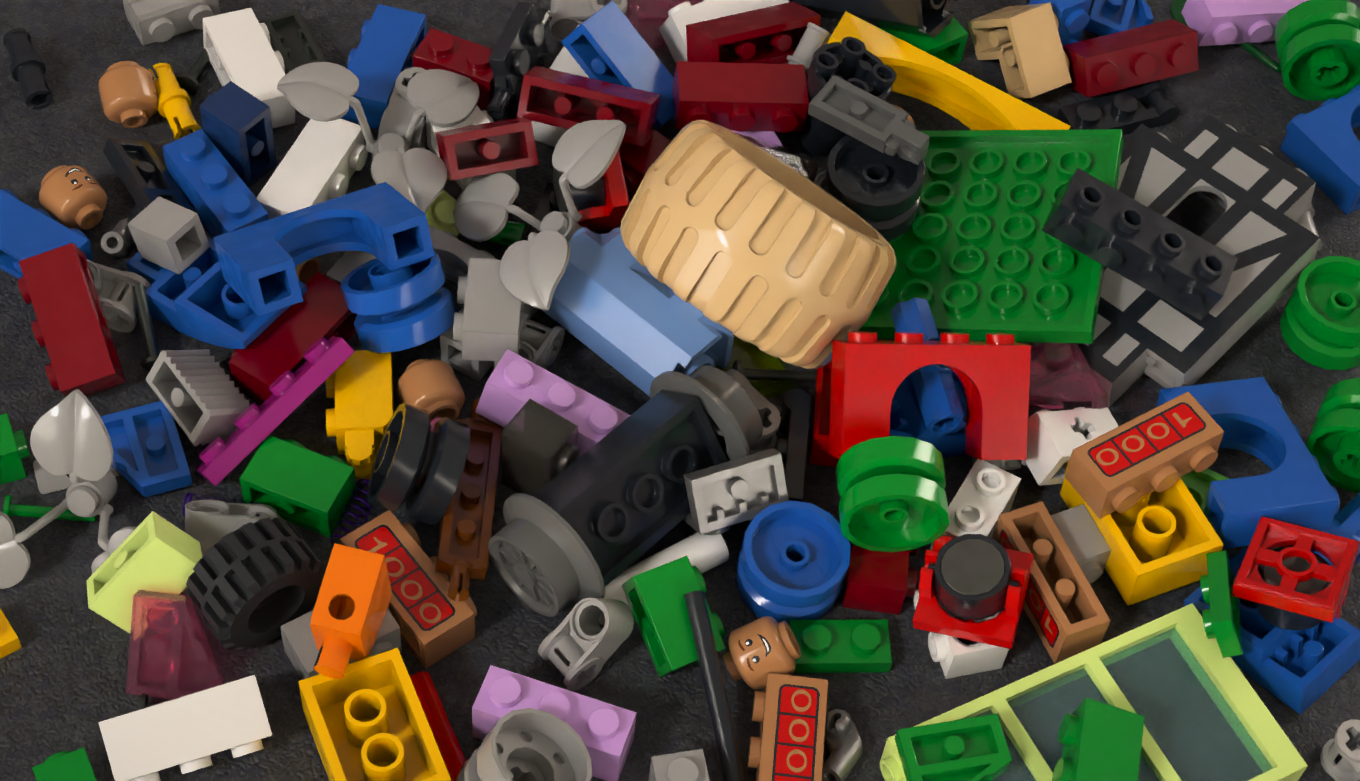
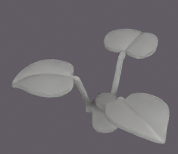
(446, 98)
(537, 265)
(74, 443)

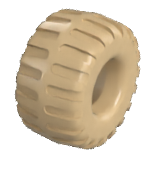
(756, 245)

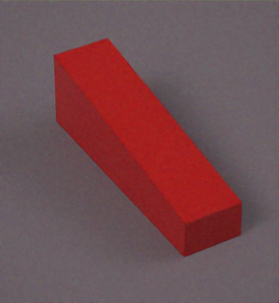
(821, 419)

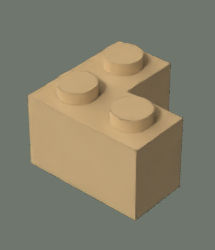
(1026, 45)

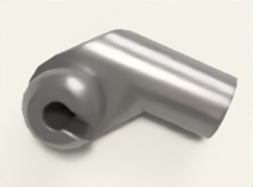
(119, 240)
(843, 744)

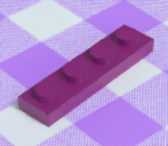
(258, 422)

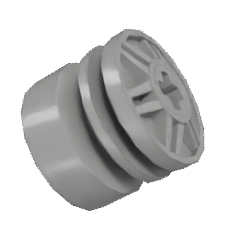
(529, 748)

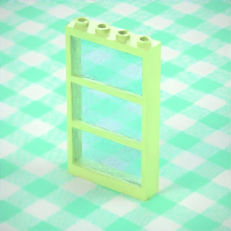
(1195, 703)

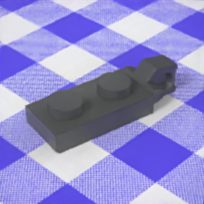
(869, 120)

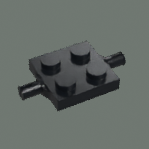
(515, 53)

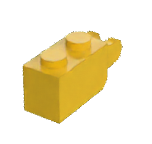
(361, 408)

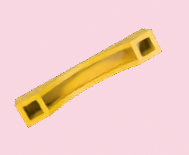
(943, 85)

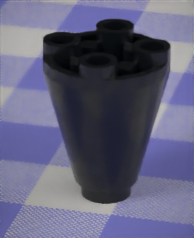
(853, 64)

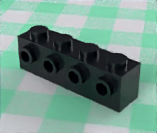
(1140, 244)

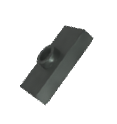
(293, 39)

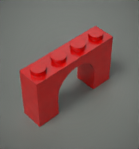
(991, 372)

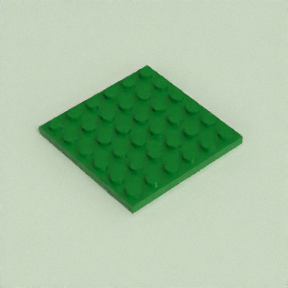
(982, 240)

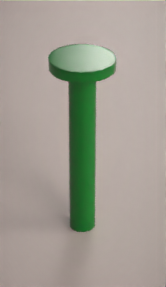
(37, 511)

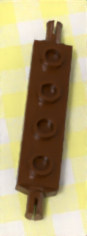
(469, 517)

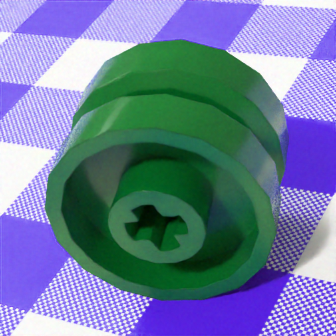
(1319, 49)
(1324, 314)
(1337, 435)
(892, 494)

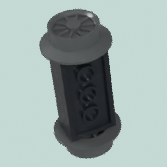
(622, 490)

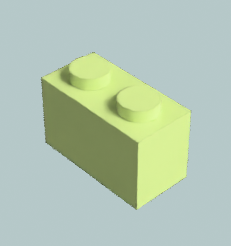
(149, 559)

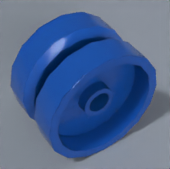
(399, 305)
(792, 562)

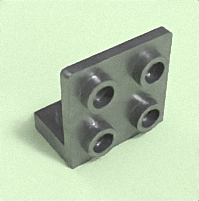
(734, 491)

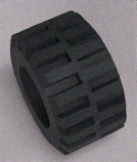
(255, 583)

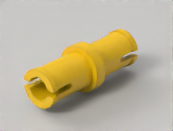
(173, 101)

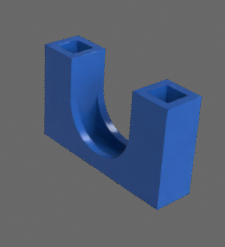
(1328, 149)
(375, 220)
(1259, 426)

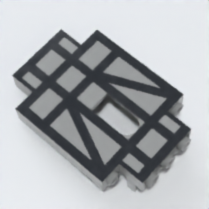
(1260, 228)

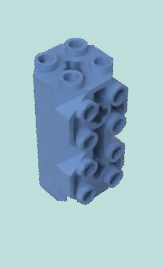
(630, 315)

